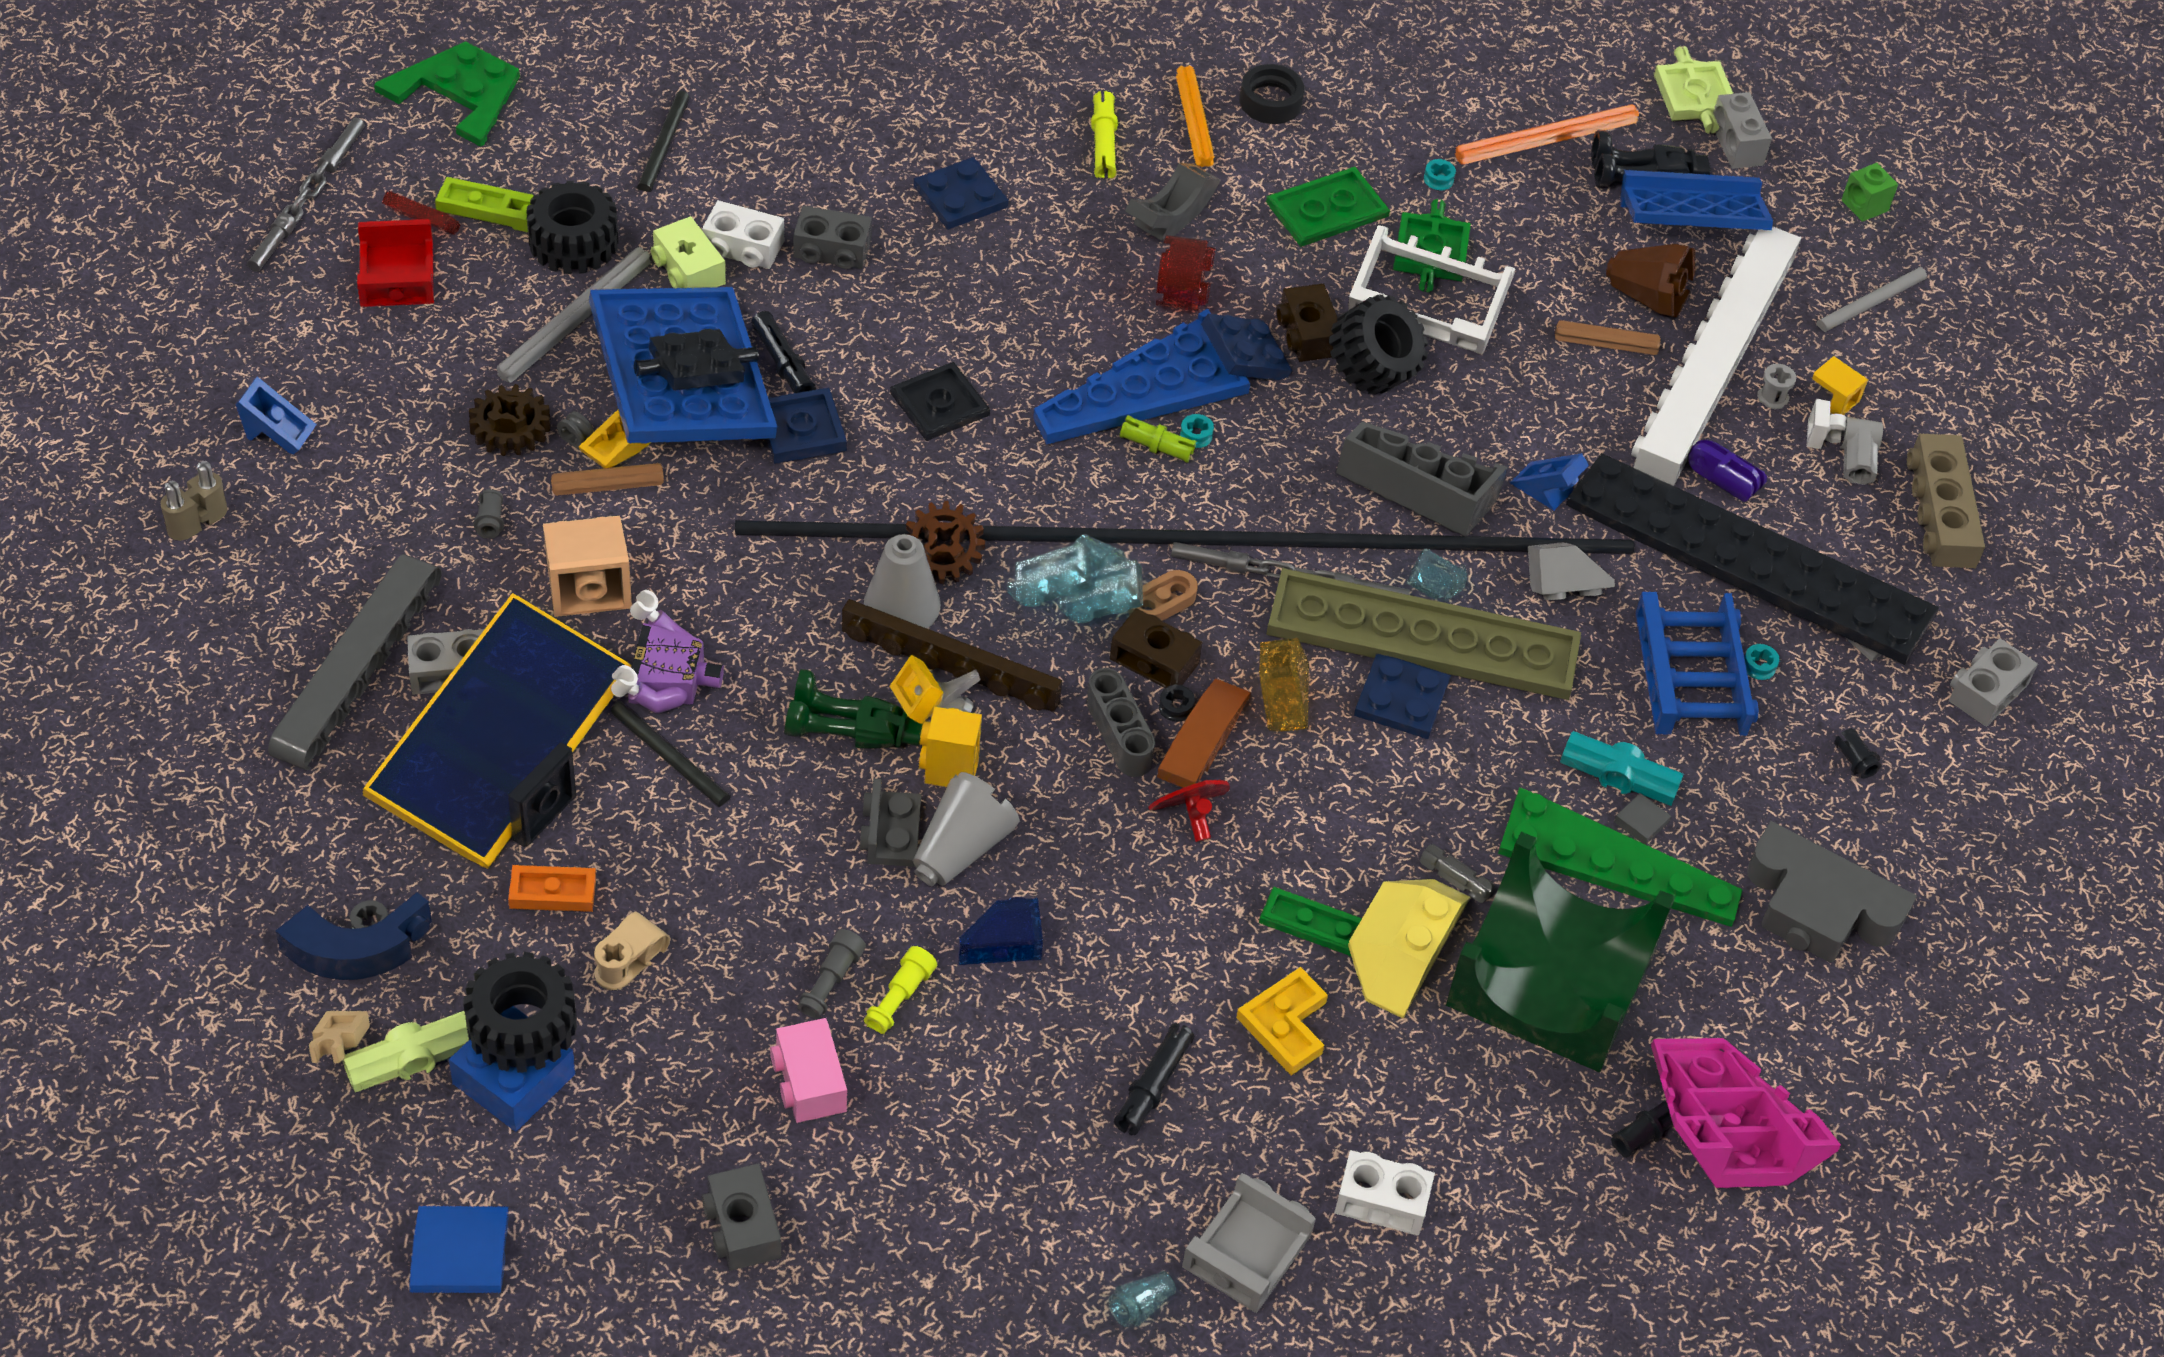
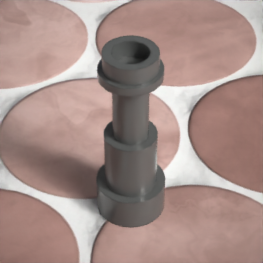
(844, 950)

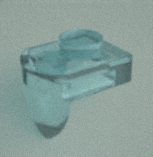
(1437, 576)

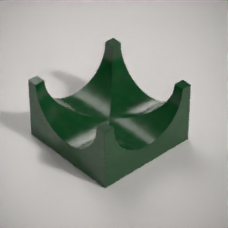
(1556, 962)

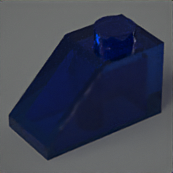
(1004, 934)

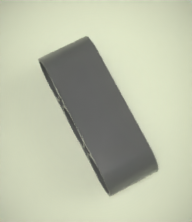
(1120, 722)

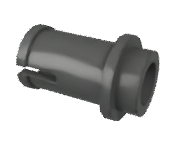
(489, 514)

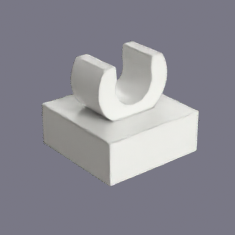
(1823, 425)

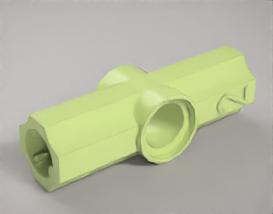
(406, 1051)

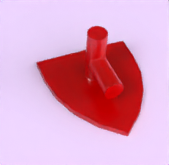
(1196, 803)

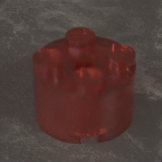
(1184, 273)

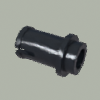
(1858, 754)

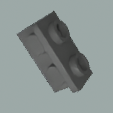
(892, 826)

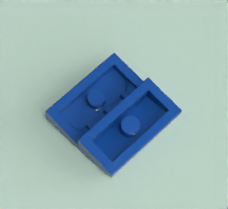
(459, 1249)

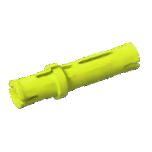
(1104, 125)

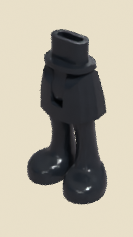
(1611, 162)

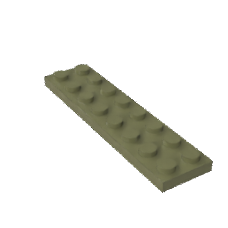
(1425, 633)

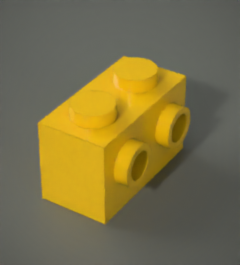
(949, 745)

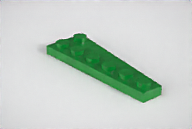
(1615, 861)

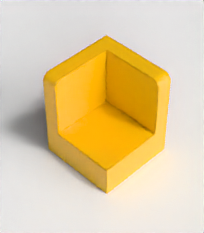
(1841, 381)

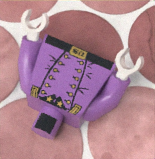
(665, 663)

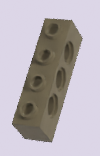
(1946, 501)

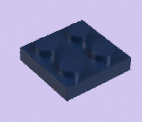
(960, 193)
(1246, 347)
(806, 426)
(1402, 695)

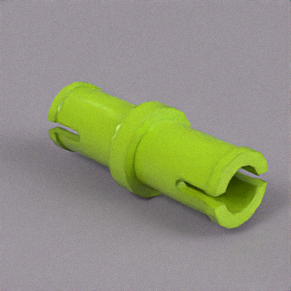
(1157, 438)

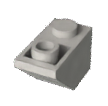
(1564, 569)

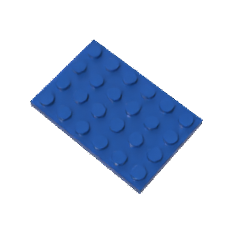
(647, 402)

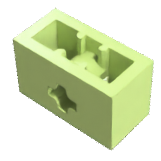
(688, 256)

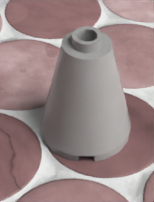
(904, 583)
(962, 829)

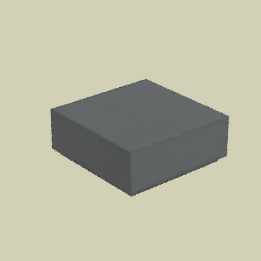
(1642, 819)

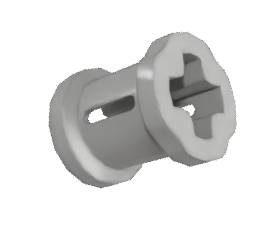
(1772, 386)

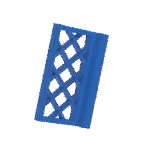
(1695, 200)

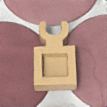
(337, 1033)

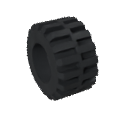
(572, 226)
(1381, 364)
(516, 983)

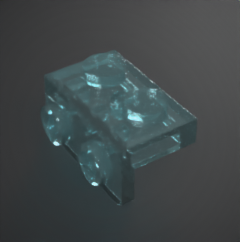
(1052, 575)
(1113, 591)

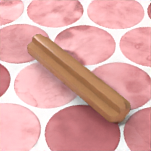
(1607, 337)
(607, 479)

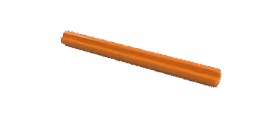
(1546, 134)

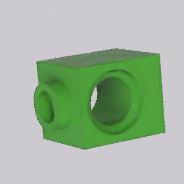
(1869, 192)

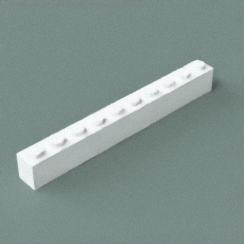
(1716, 354)

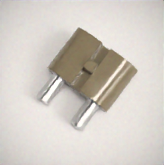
(200, 503)

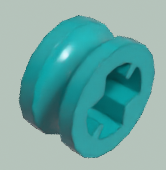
(1441, 181)
(1197, 421)
(1766, 670)

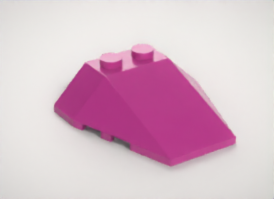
(1734, 1119)

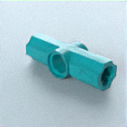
(1622, 767)

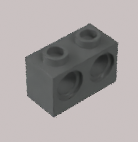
(832, 237)

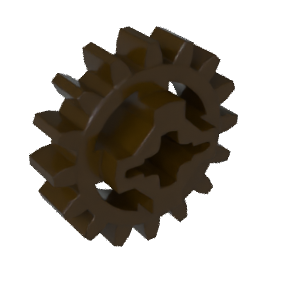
(509, 420)

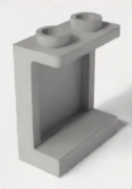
(1250, 1242)

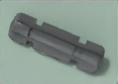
(1457, 873)

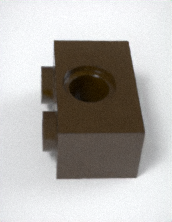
(1308, 321)
(1155, 649)

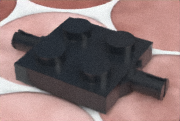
(696, 359)

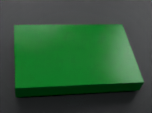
(1327, 206)

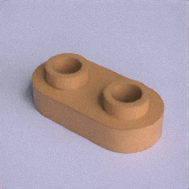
(1159, 595)

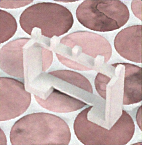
(1461, 333)

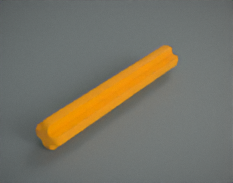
(1195, 116)

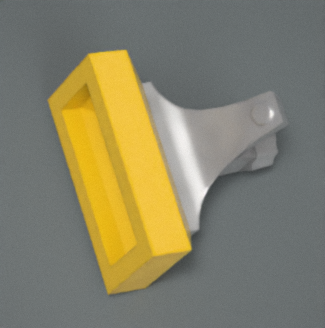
(920, 691)

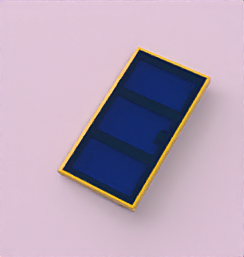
(490, 725)

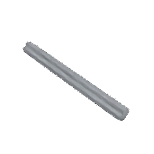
(570, 317)

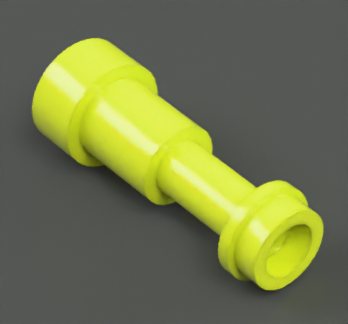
(915, 966)

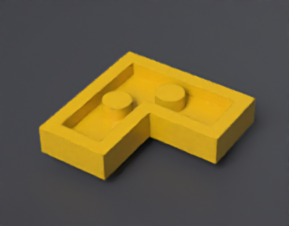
(1277, 1020)

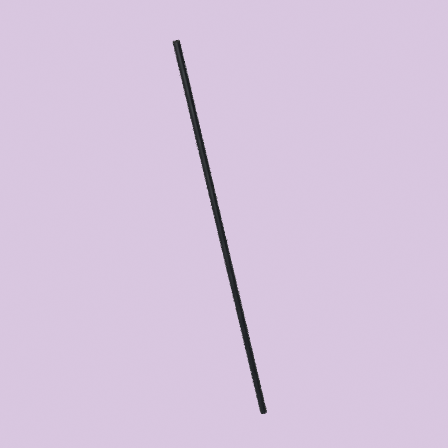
(1193, 537)

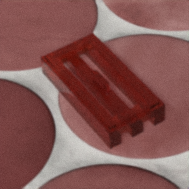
(419, 211)

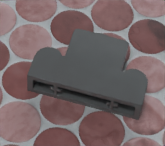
(1823, 895)

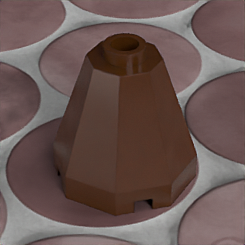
(1654, 276)

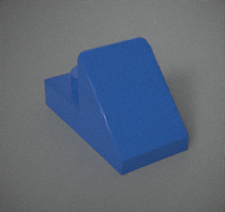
(268, 412)
(1551, 479)

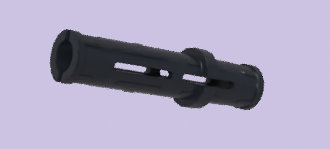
(788, 364)
(1146, 1092)

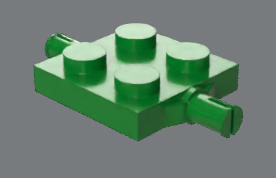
(1433, 234)

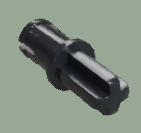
(1646, 1127)

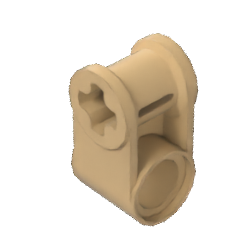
(628, 951)

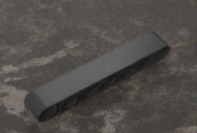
(352, 661)

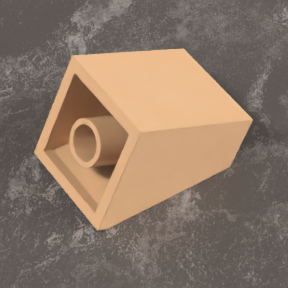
(587, 566)

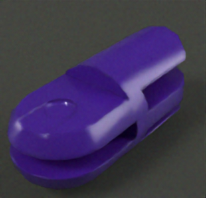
(1726, 469)

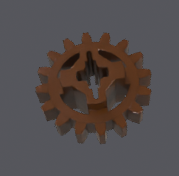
(955, 531)

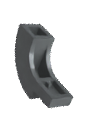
(1176, 203)

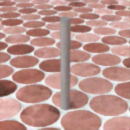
(1872, 299)

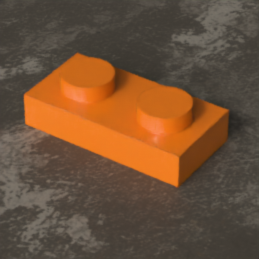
(552, 888)

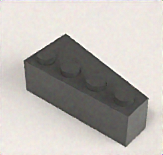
(1421, 477)

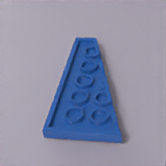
(1145, 384)

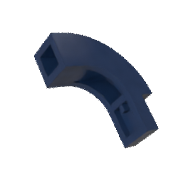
(357, 952)

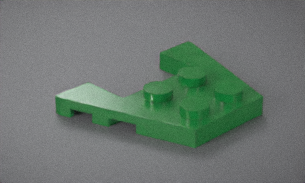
(464, 76)

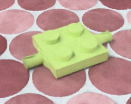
(1692, 88)

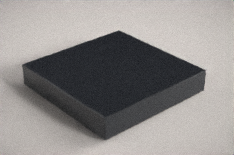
(939, 401)
(542, 795)

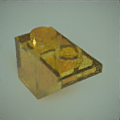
(1284, 684)

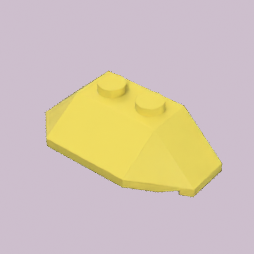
(1403, 939)

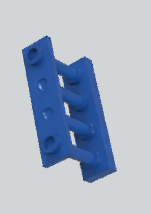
(1663, 679)

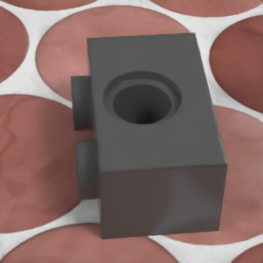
(742, 1194)

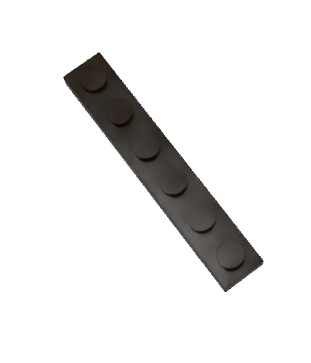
(951, 655)

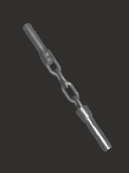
(285, 222)
(1239, 562)

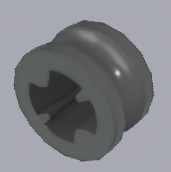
(574, 429)
(364, 909)

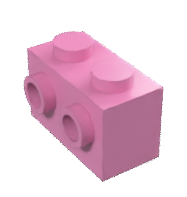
(810, 1070)

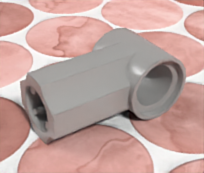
(1861, 449)

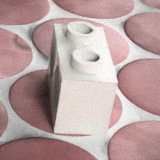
(745, 234)
(1382, 1202)

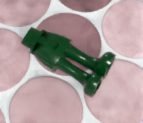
(870, 721)

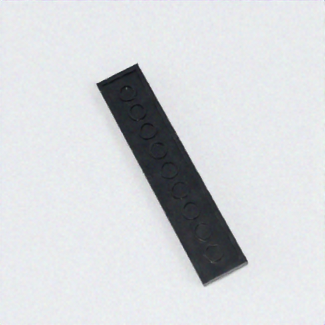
(1754, 558)

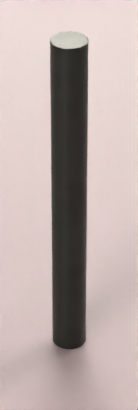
(663, 141)
(670, 754)

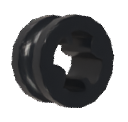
(1176, 692)

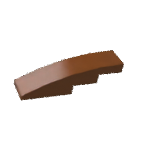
(1203, 734)

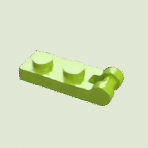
(484, 203)

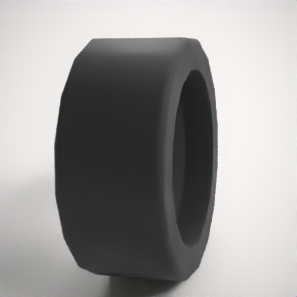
(1266, 110)

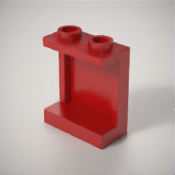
(396, 263)

